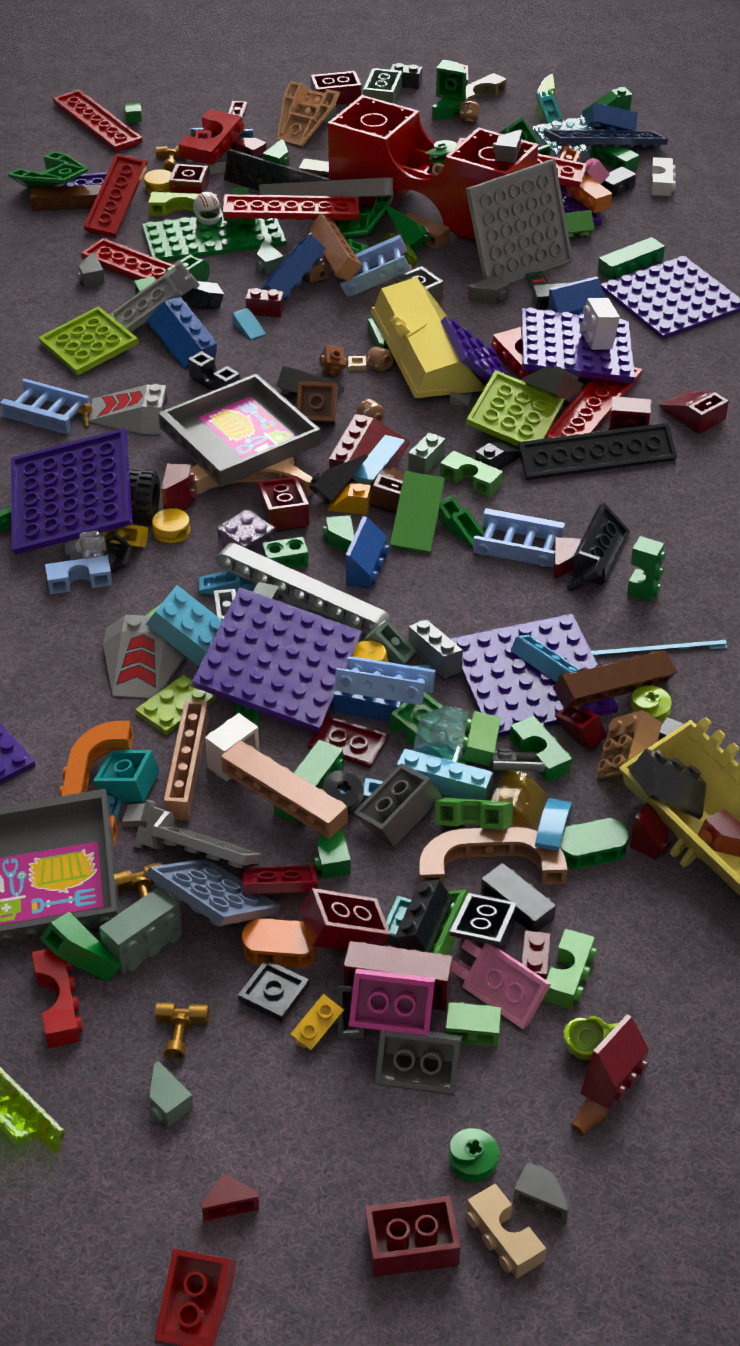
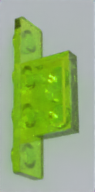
(23, 1118)

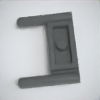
(507, 761)

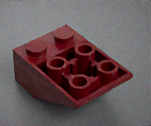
(697, 409)

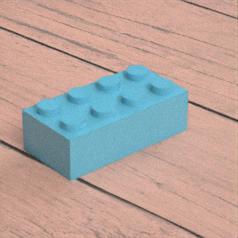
(185, 624)

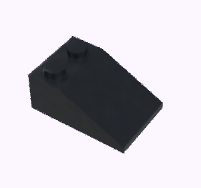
(485, 920)

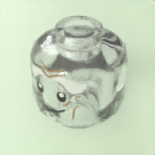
(91, 544)

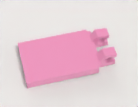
(501, 982)

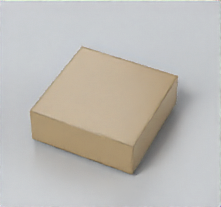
(357, 363)

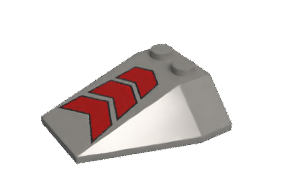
(131, 409)
(138, 658)

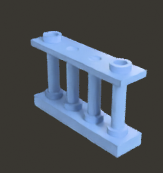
(384, 271)
(44, 418)
(523, 525)
(385, 680)

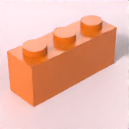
(591, 194)

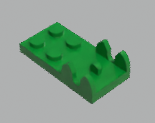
(408, 717)

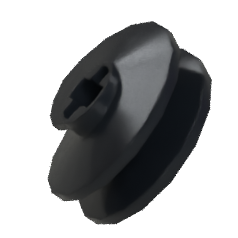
(348, 783)

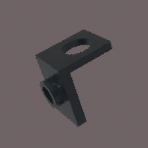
(122, 553)

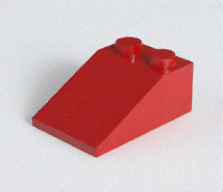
(194, 1298)

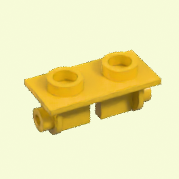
(316, 1022)

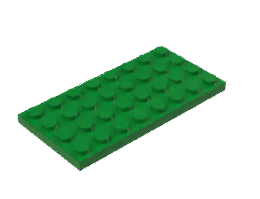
(186, 236)

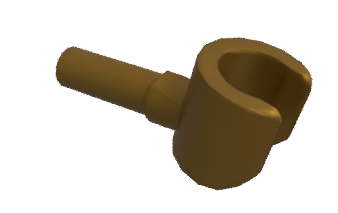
(85, 411)

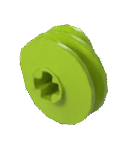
(652, 701)

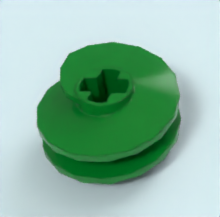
(441, 150)
(469, 1166)

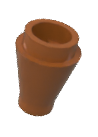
(588, 1116)

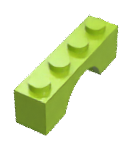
(164, 203)

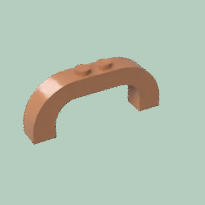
(490, 843)

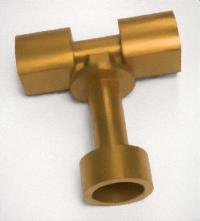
(170, 156)
(138, 881)
(180, 1020)

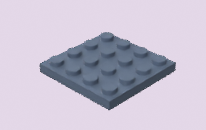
(212, 891)

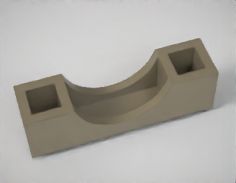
(489, 85)

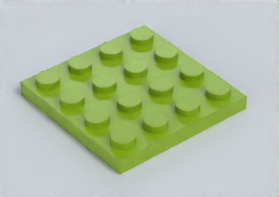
(88, 340)
(514, 410)

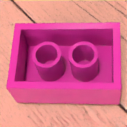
(392, 1002)

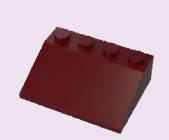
(361, 438)

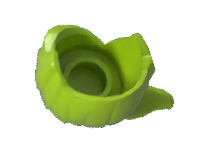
(584, 1035)

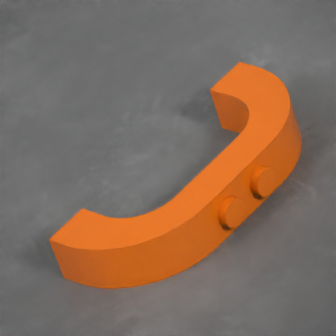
(88, 750)

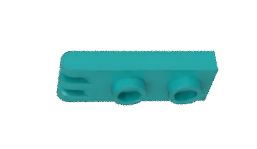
(549, 107)

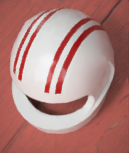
(207, 203)

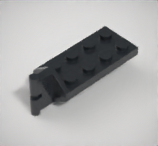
(598, 548)

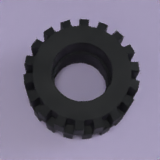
(144, 493)

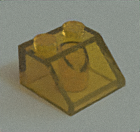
(526, 796)

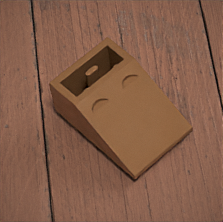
(625, 740)

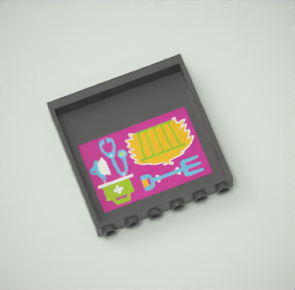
(239, 429)
(56, 862)

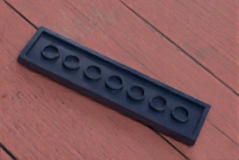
(605, 137)

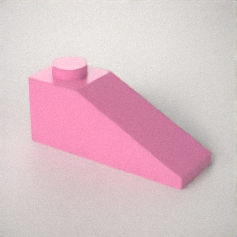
(596, 170)

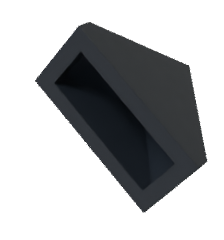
(344, 999)

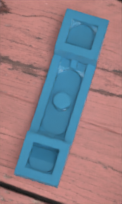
(553, 824)

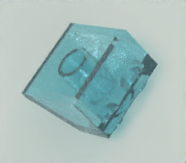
(441, 733)

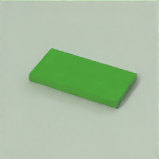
(417, 512)

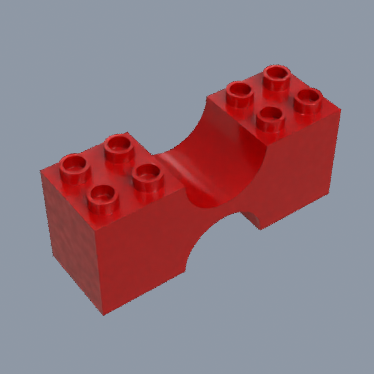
(390, 142)

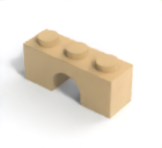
(516, 1251)

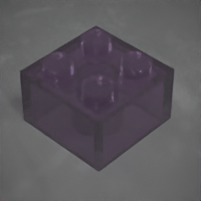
(246, 531)

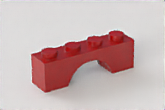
(59, 1020)

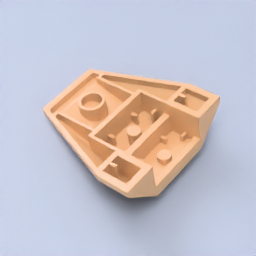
(303, 112)

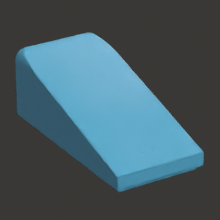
(248, 324)

